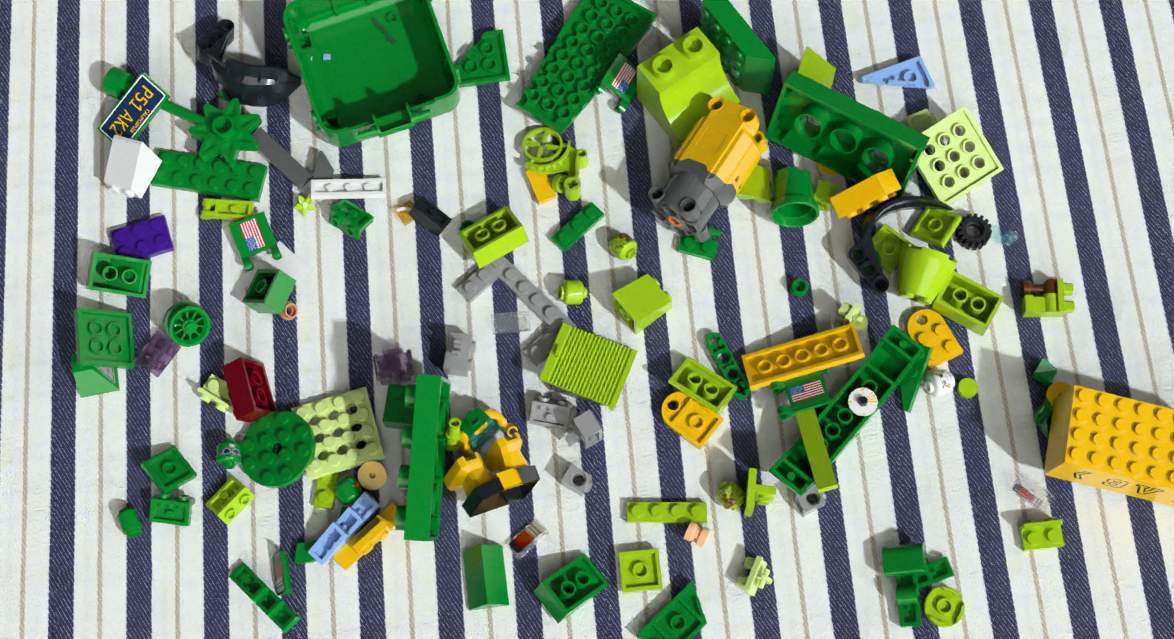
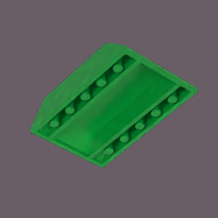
(740, 49)

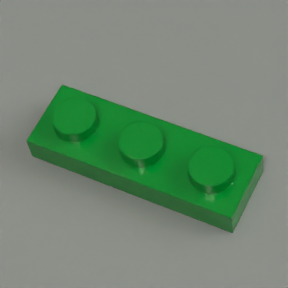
(577, 227)

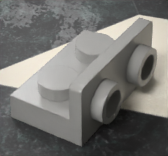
(550, 413)

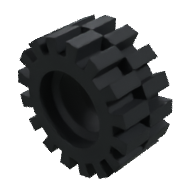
(977, 222)

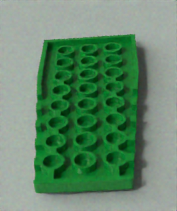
(581, 58)

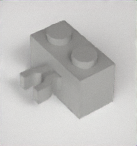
(458, 354)
(585, 429)

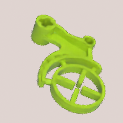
(569, 162)

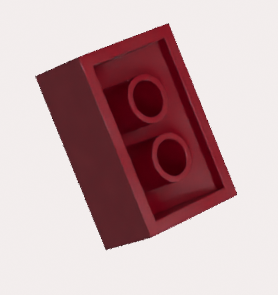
(248, 389)

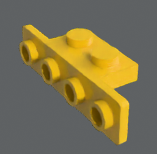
(365, 539)

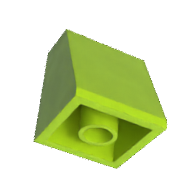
(816, 68)
(641, 302)

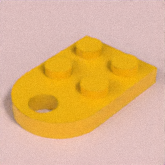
(934, 335)
(690, 419)

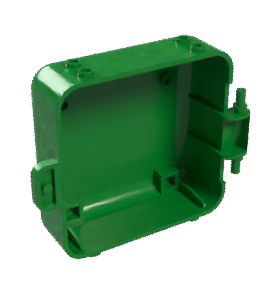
(370, 82)

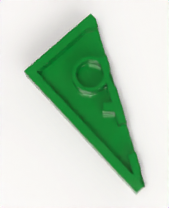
(913, 379)

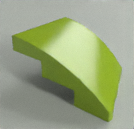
(757, 186)

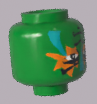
(347, 490)

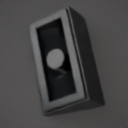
(430, 216)

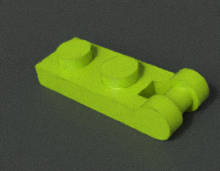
(226, 209)

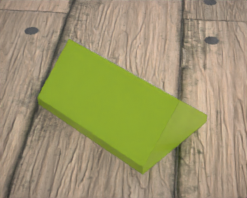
(703, 385)

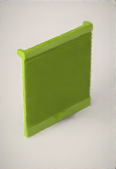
(588, 365)

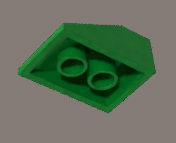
(118, 274)
(570, 588)

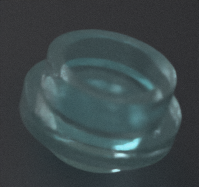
(1009, 237)

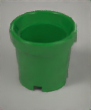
(793, 198)

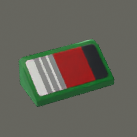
(282, 574)

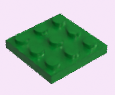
(104, 338)

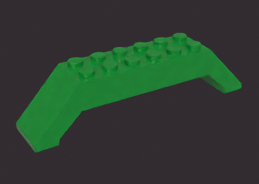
(838, 424)

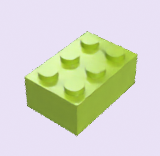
(493, 236)
(967, 303)

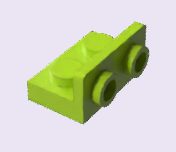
(230, 500)
(1041, 534)

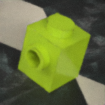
(822, 194)

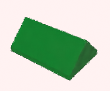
(485, 577)

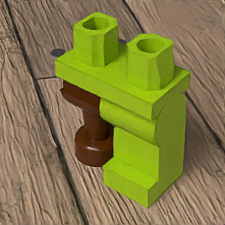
(1052, 300)

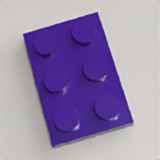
(143, 239)

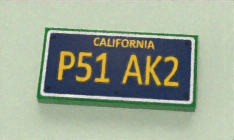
(134, 109)

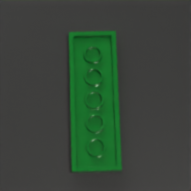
(211, 177)

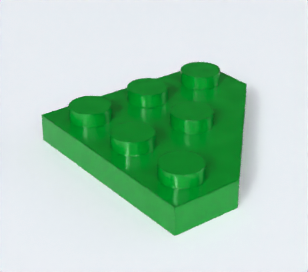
(485, 61)

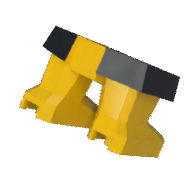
(491, 492)

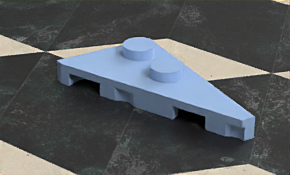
(909, 73)

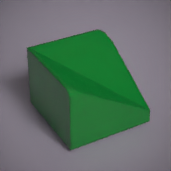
(1044, 372)

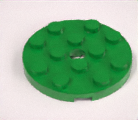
(296, 453)

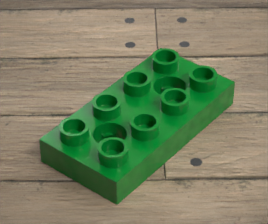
(845, 133)
(427, 458)

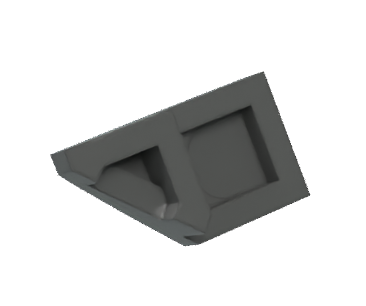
(323, 168)

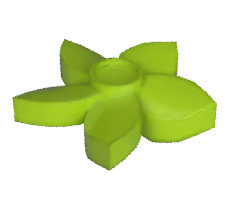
(304, 205)

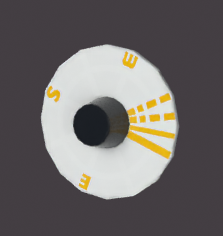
(862, 401)

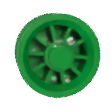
(186, 323)

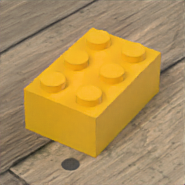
(866, 194)

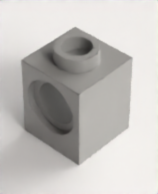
(575, 472)
(807, 508)

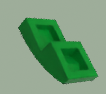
(937, 571)

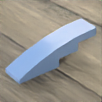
(344, 528)

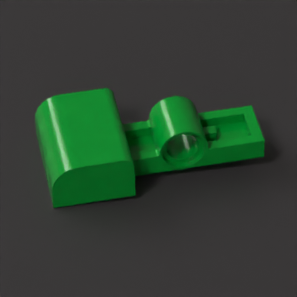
(906, 564)

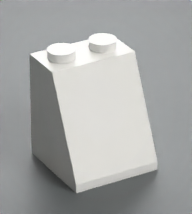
(130, 167)

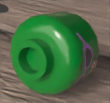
(229, 453)

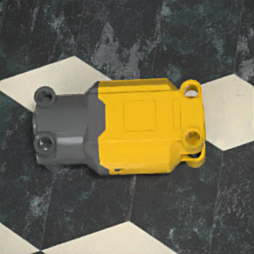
(709, 168)

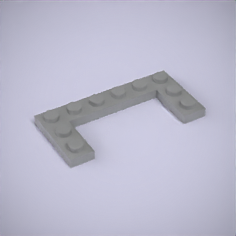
(528, 294)

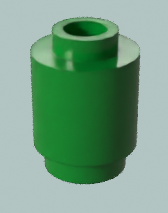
(129, 522)

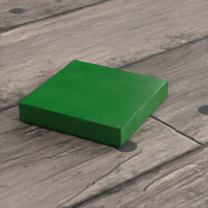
(168, 470)

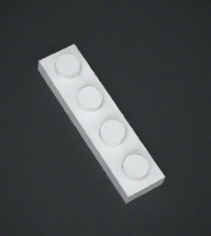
(348, 188)

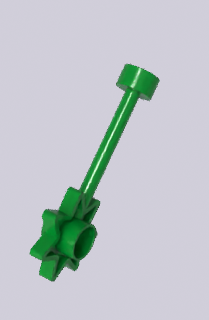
(221, 131)

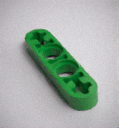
(729, 365)

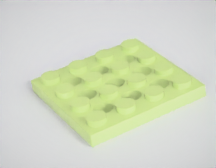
(950, 169)
(369, 432)

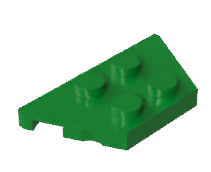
(678, 619)

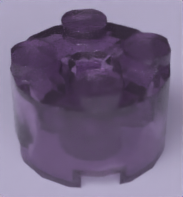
(393, 366)

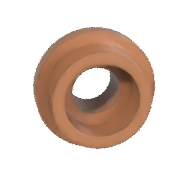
(292, 311)

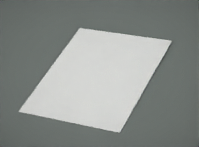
(288, 264)

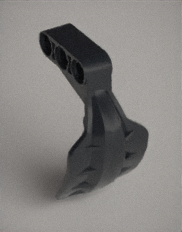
(248, 82)
(866, 246)

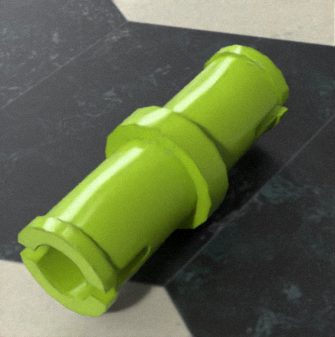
(453, 434)

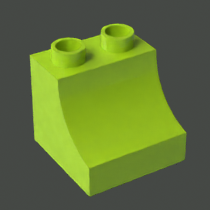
(681, 82)

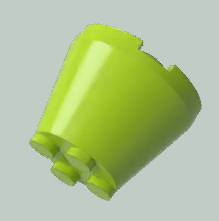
(922, 273)

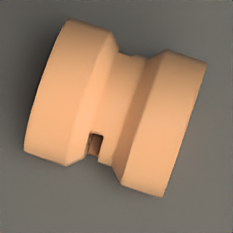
(696, 534)

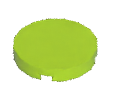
(943, 606)

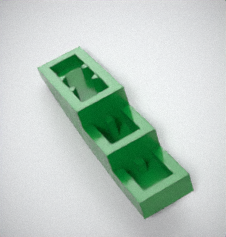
(264, 598)

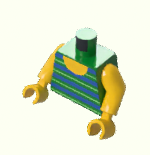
(479, 428)

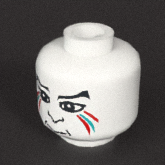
(939, 383)

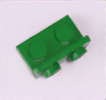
(350, 218)
(171, 509)

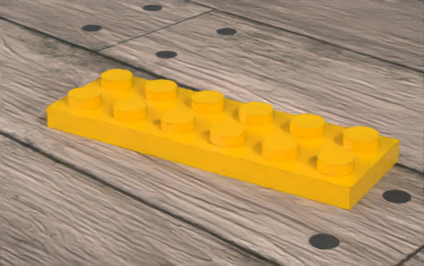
(802, 356)

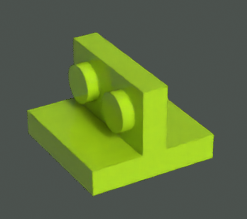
(757, 493)

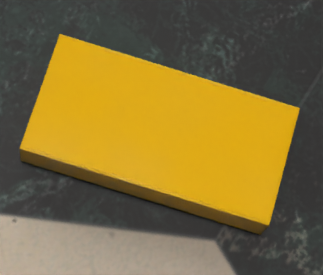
(541, 186)

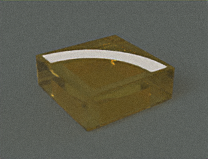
(403, 212)

